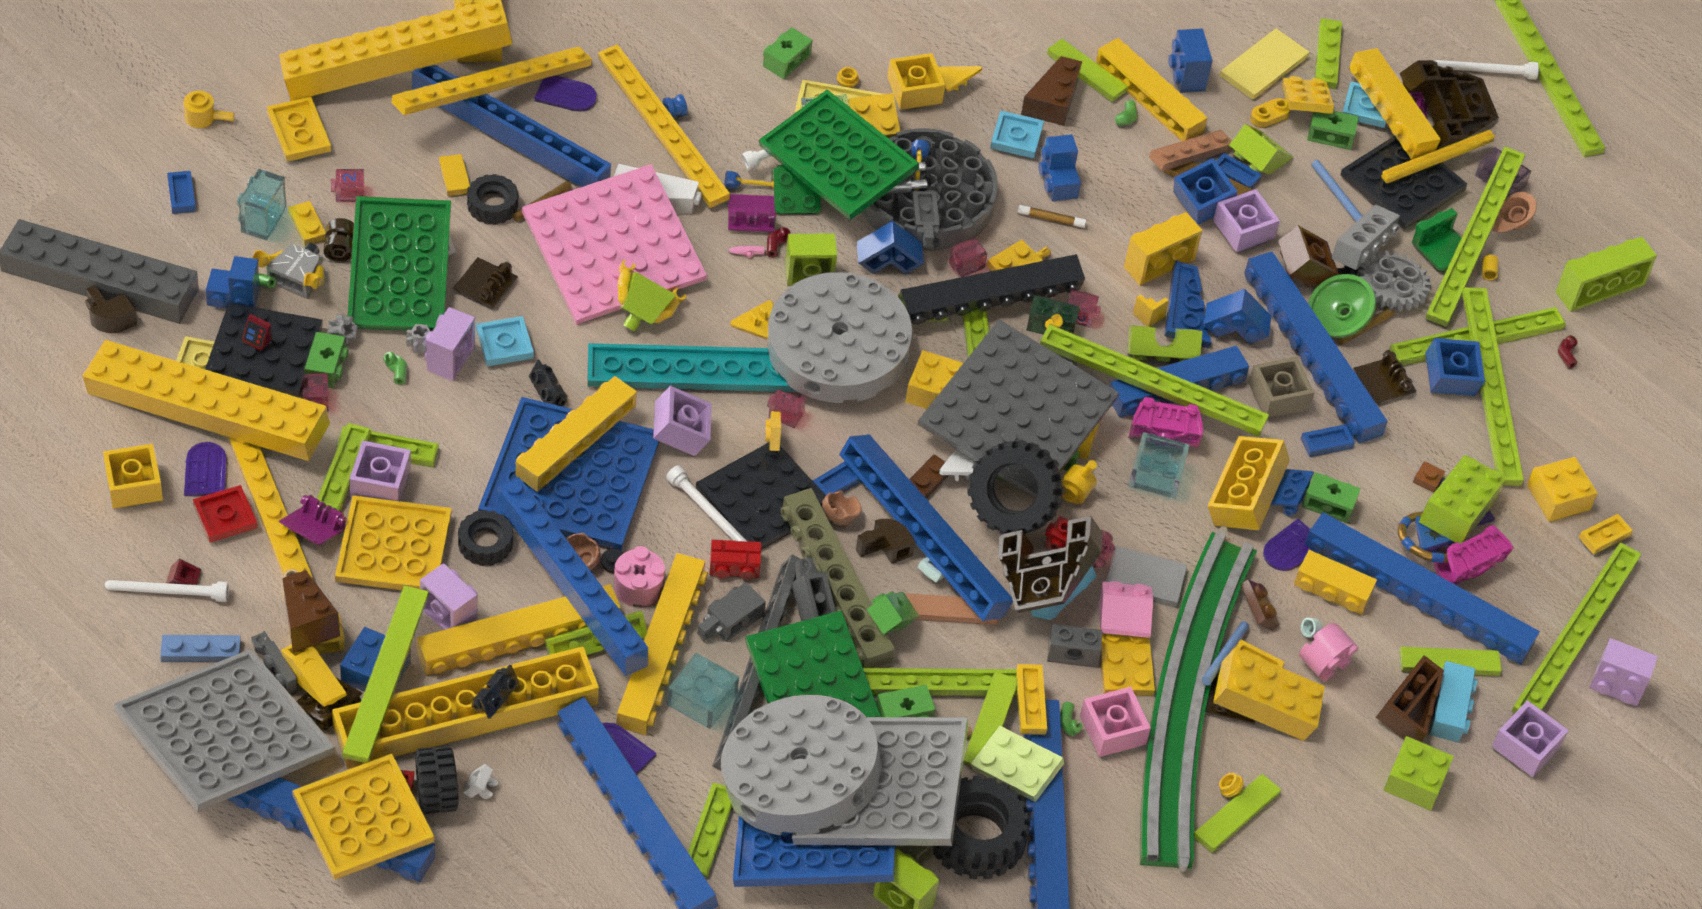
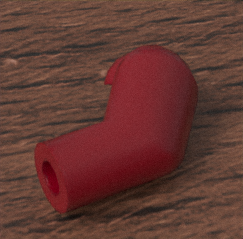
(775, 240)
(1566, 349)

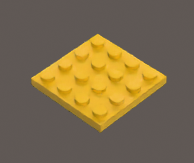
(391, 542)
(363, 816)

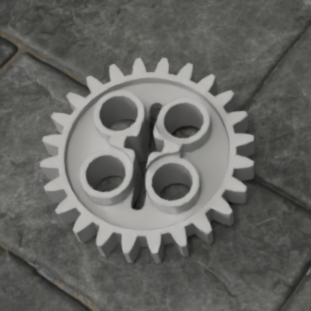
(1396, 280)

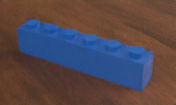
(1208, 371)

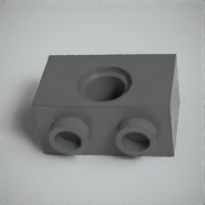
(1074, 645)

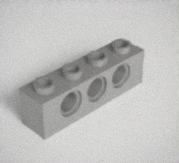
(1366, 237)

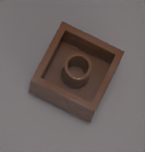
(1307, 257)

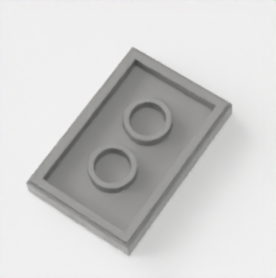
(1156, 572)

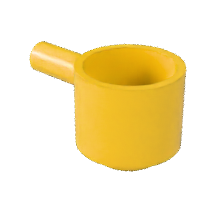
(200, 110)
(1079, 482)

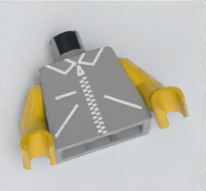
(294, 268)

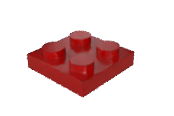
(225, 513)

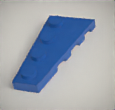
(1185, 302)

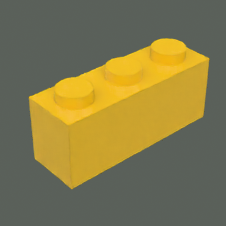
(1335, 582)

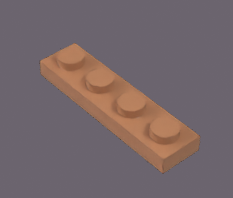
(1190, 150)

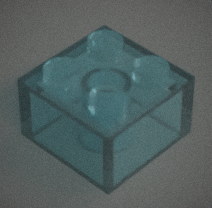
(262, 204)
(1159, 465)
(702, 690)

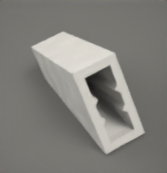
(680, 191)

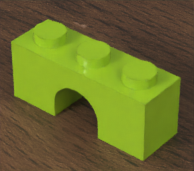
(1143, 344)

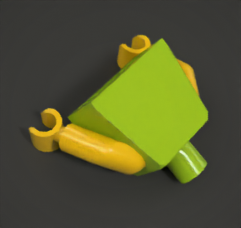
(644, 298)

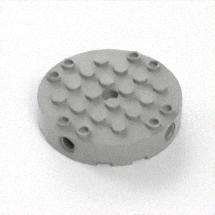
(839, 337)
(801, 764)

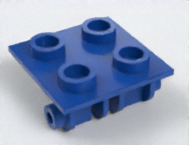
(1292, 490)

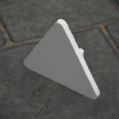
(958, 465)

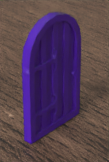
(566, 94)
(205, 469)
(1288, 547)
(633, 750)

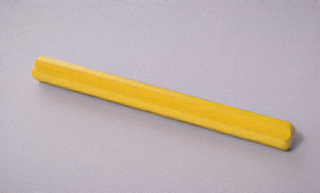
(1438, 156)

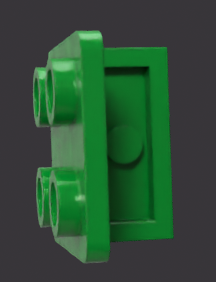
(792, 194)
(1437, 238)

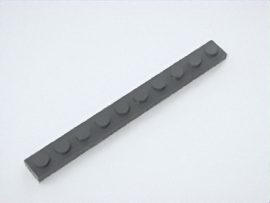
(748, 687)

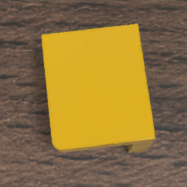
(1149, 310)

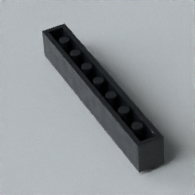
(992, 289)

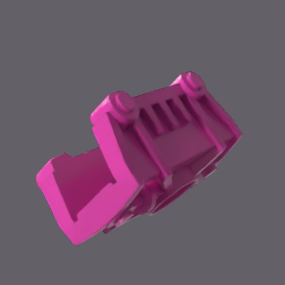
(1168, 421)
(1474, 556)

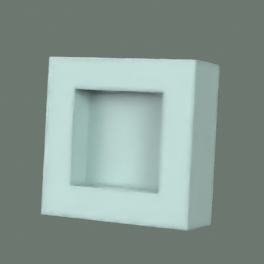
(930, 570)

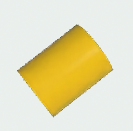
(1490, 267)

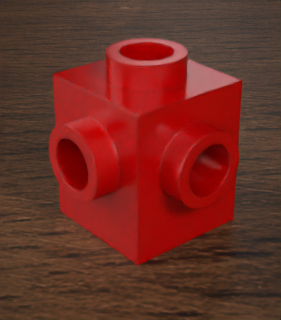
(1057, 534)

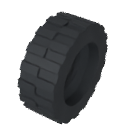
(492, 213)
(485, 521)

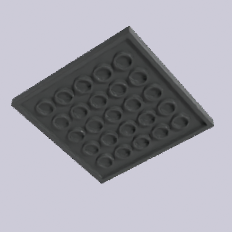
(1015, 393)

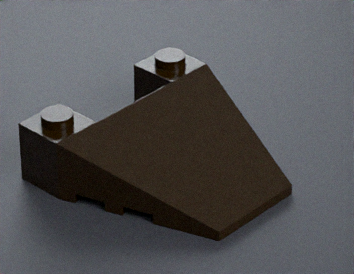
(1455, 100)
(1051, 575)

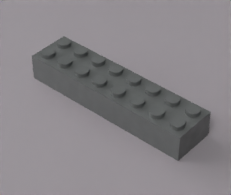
(80, 263)

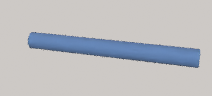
(1337, 191)
(1229, 646)

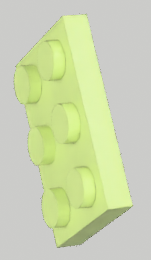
(1017, 763)

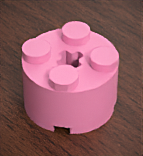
(639, 577)
(1329, 651)

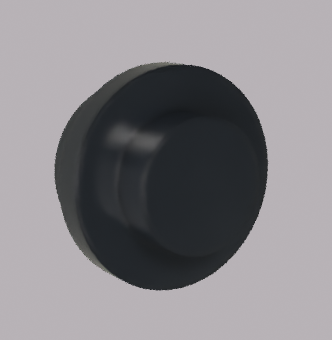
(609, 559)

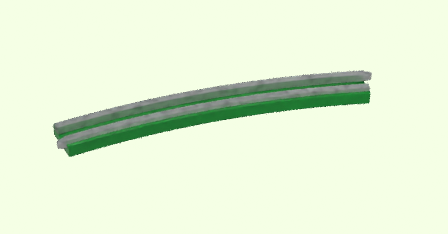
(1182, 702)

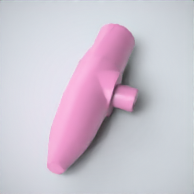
(748, 251)

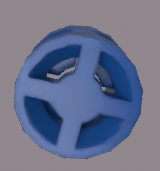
(676, 106)

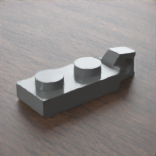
(926, 216)
(274, 660)

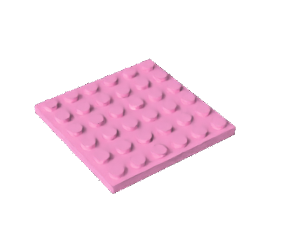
(599, 226)

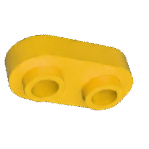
(1269, 113)

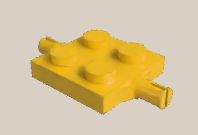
(1017, 255)

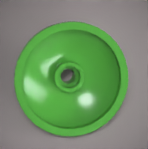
(1342, 295)

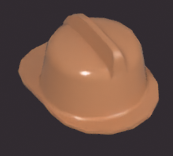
(1516, 212)

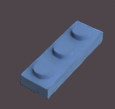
(199, 648)

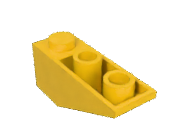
(314, 675)

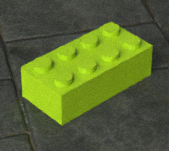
(1605, 273)
(1462, 499)

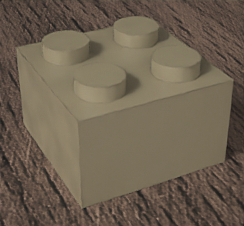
(1281, 387)

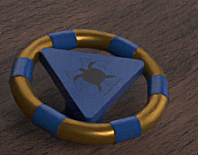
(1428, 539)

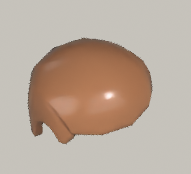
(842, 509)
(586, 549)

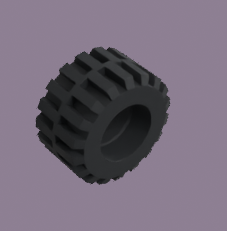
(436, 779)

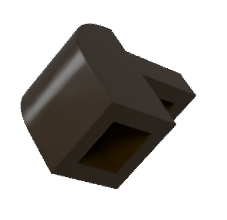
(110, 315)
(887, 536)

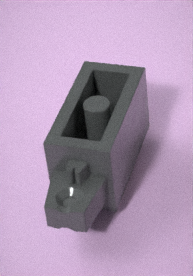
(811, 590)
(732, 613)

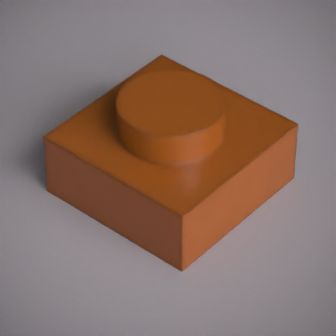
(1429, 476)

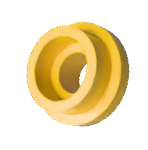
(848, 77)
(1231, 785)

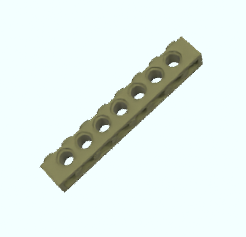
(806, 505)

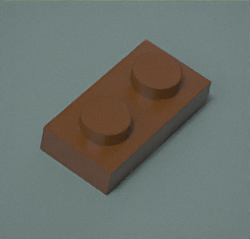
(928, 477)
(1262, 609)

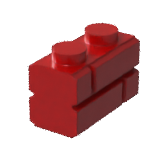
(735, 559)

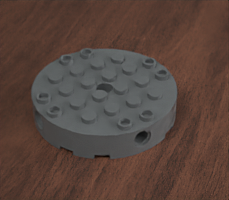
(962, 183)

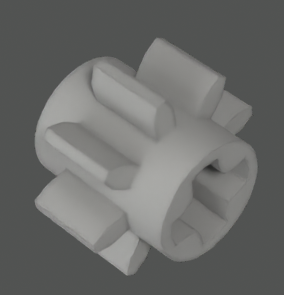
(343, 327)
(416, 338)

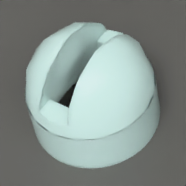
(1309, 625)

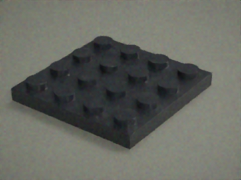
(1408, 196)
(275, 367)
(754, 490)

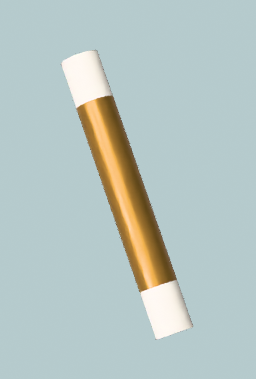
(1051, 216)

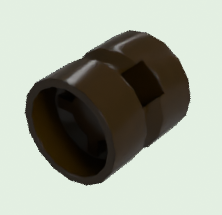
(339, 240)

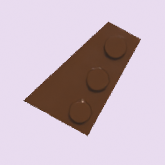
(1054, 92)
(309, 612)
(1413, 701)

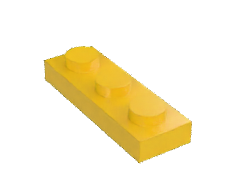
(1031, 699)

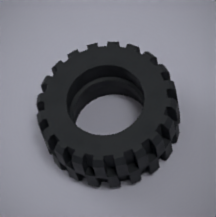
(983, 487)
(992, 855)

